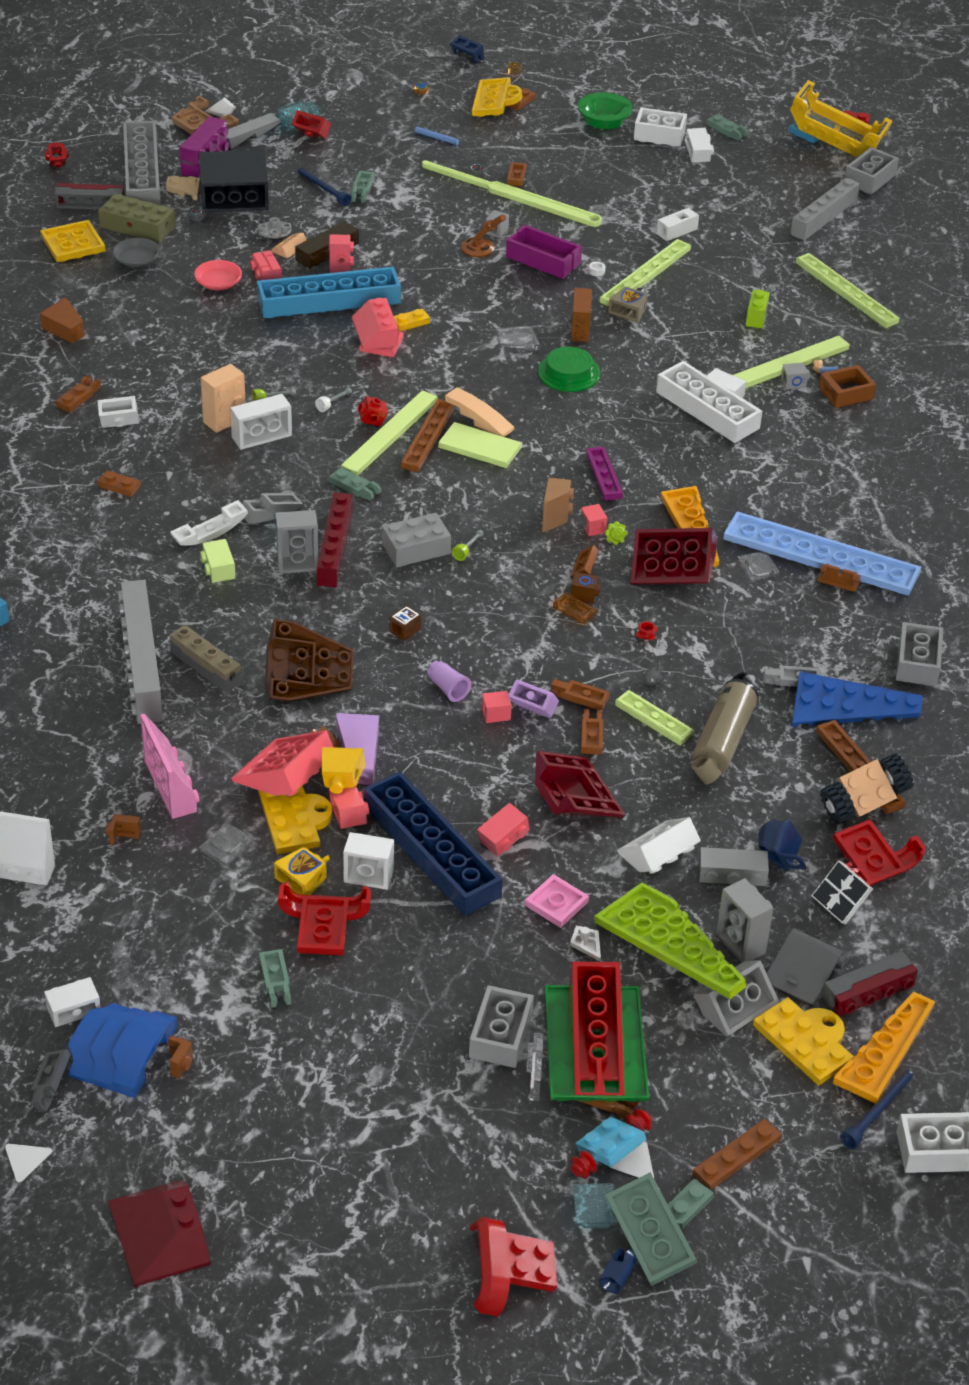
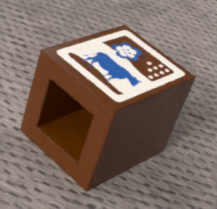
(405, 623)

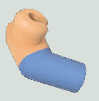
(821, 369)

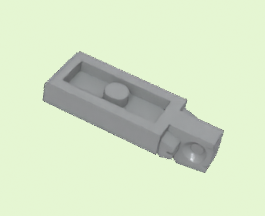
(786, 675)

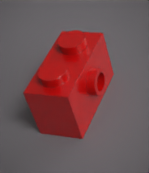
(311, 124)

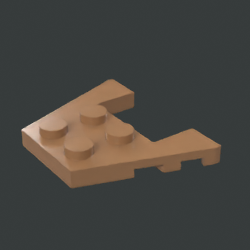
(193, 116)

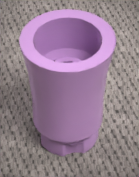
(449, 681)

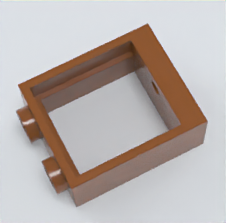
(581, 314)
(839, 397)

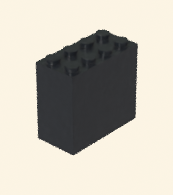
(234, 181)

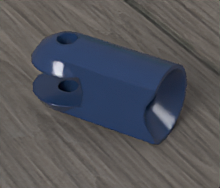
(617, 1270)

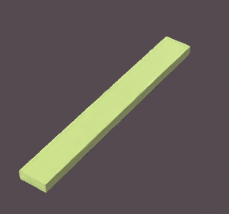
(649, 269)
(847, 290)
(807, 356)
(389, 432)

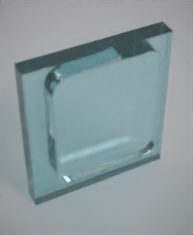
(592, 1206)

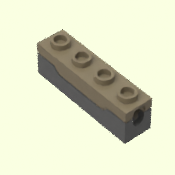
(205, 658)

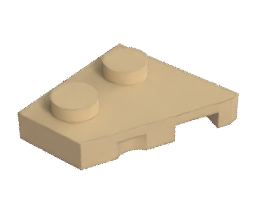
(184, 185)

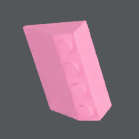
(167, 771)

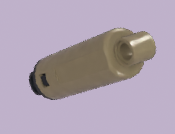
(724, 728)

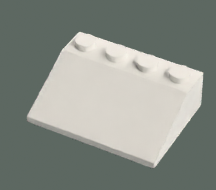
(25, 848)

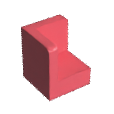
(595, 519)
(496, 706)

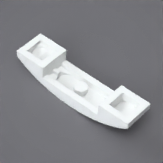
(213, 528)

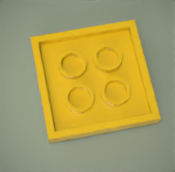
(72, 241)

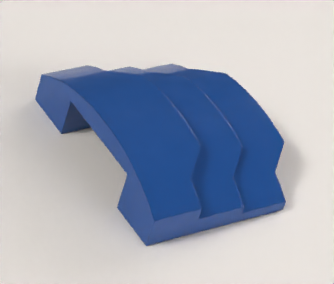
(116, 1045)

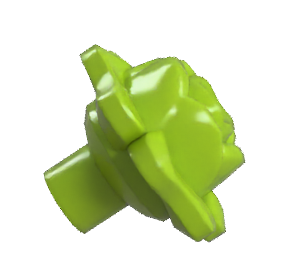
(616, 533)

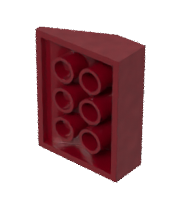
(673, 556)

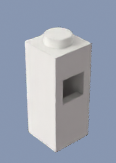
(677, 224)

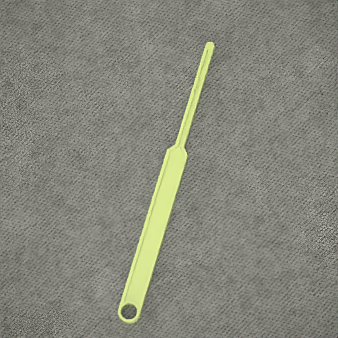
(521, 196)

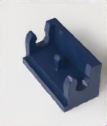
(469, 47)

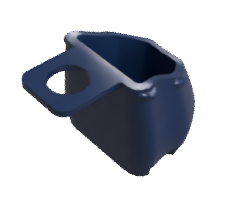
(782, 844)

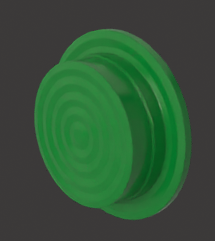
(604, 110)
(569, 370)

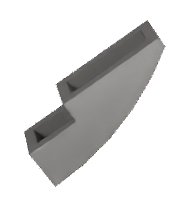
(270, 504)

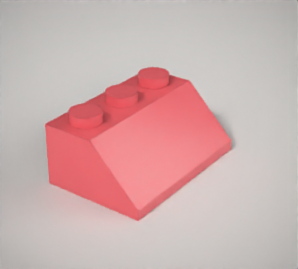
(376, 325)

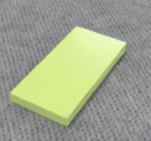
(480, 445)

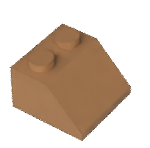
(557, 503)

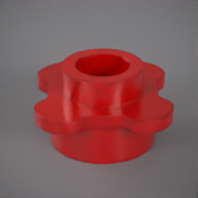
(646, 630)

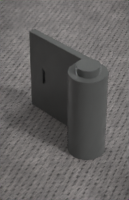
(804, 966)

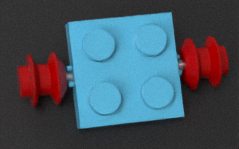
(610, 1142)

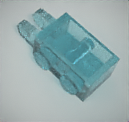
(287, 113)

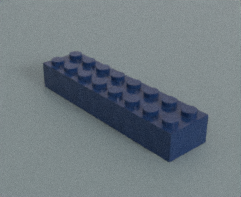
(433, 843)

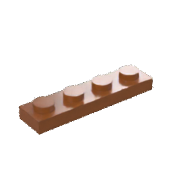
(737, 1154)

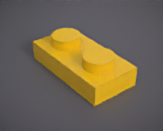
(411, 319)

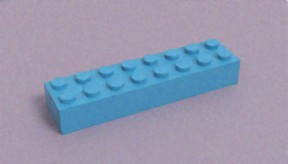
(327, 291)

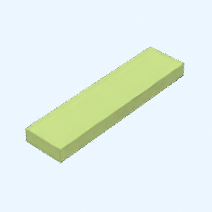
(654, 717)

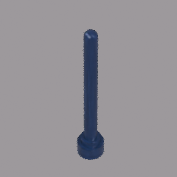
(342, 197)
(853, 1135)

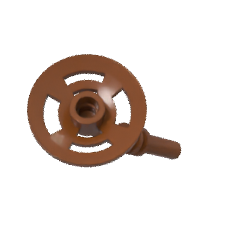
(479, 242)

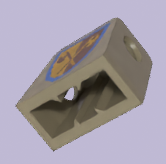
(628, 303)

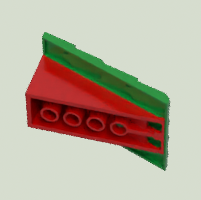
(595, 1037)

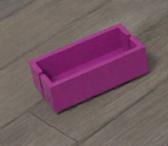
(209, 137)
(543, 251)

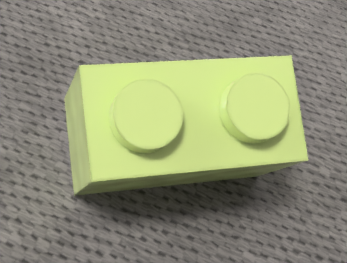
(218, 561)

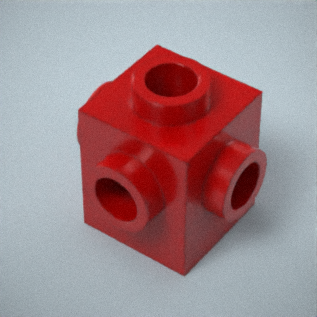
(59, 149)
(372, 411)

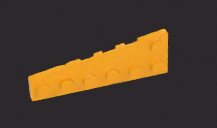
(686, 509)
(880, 1058)

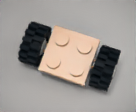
(866, 788)

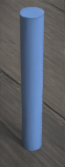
(435, 135)

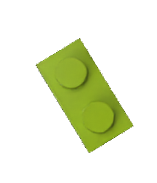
(757, 308)

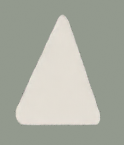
(25, 1159)
(636, 1162)

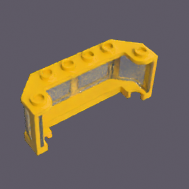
(834, 125)

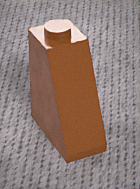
(63, 321)

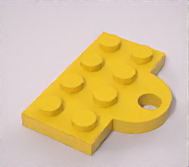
(494, 96)
(294, 819)
(805, 1038)

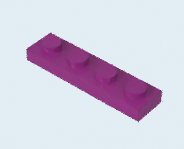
(604, 473)

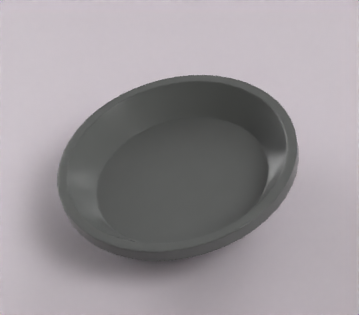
(136, 252)

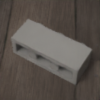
(733, 865)

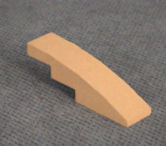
(482, 414)

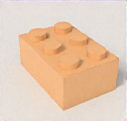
(220, 392)

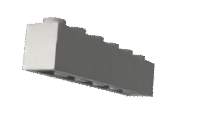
(825, 209)

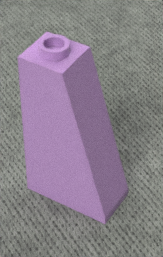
(360, 732)

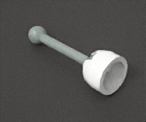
(322, 407)

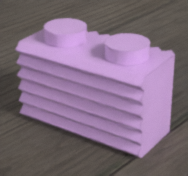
(533, 698)

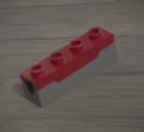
(85, 195)
(869, 983)

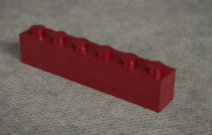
(334, 540)

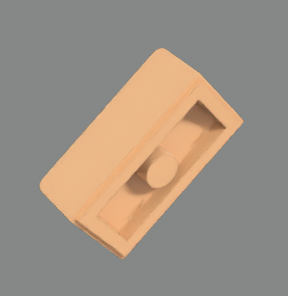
(287, 247)

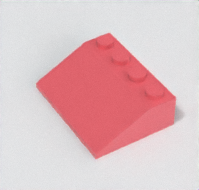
(285, 764)

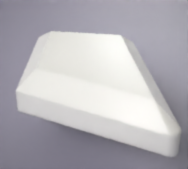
(221, 108)
(586, 941)

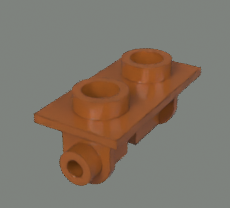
(847, 580)

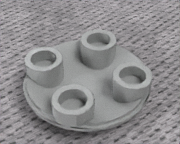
(274, 228)

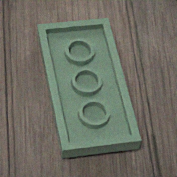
(651, 1229)

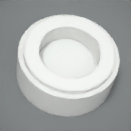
(596, 269)

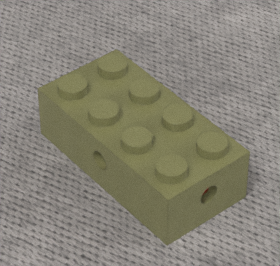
(137, 218)

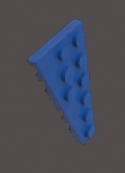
(830, 699)

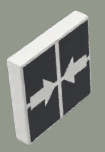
(842, 892)

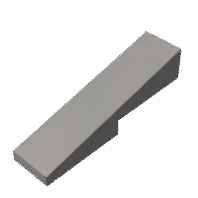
(254, 127)

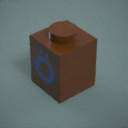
(585, 587)

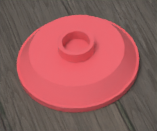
(218, 274)

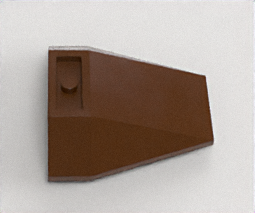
(305, 663)

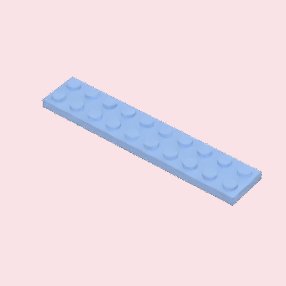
(817, 550)

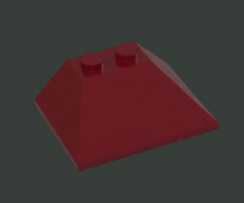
(573, 786)
(160, 1232)

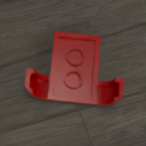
(872, 855)
(323, 918)
(510, 1260)

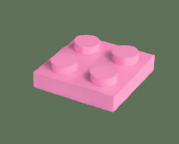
(556, 900)

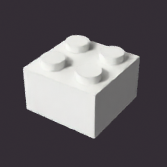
(368, 860)

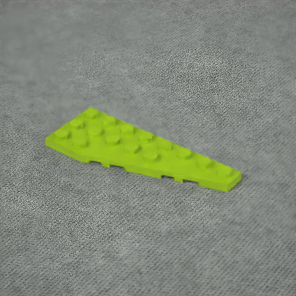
(664, 931)

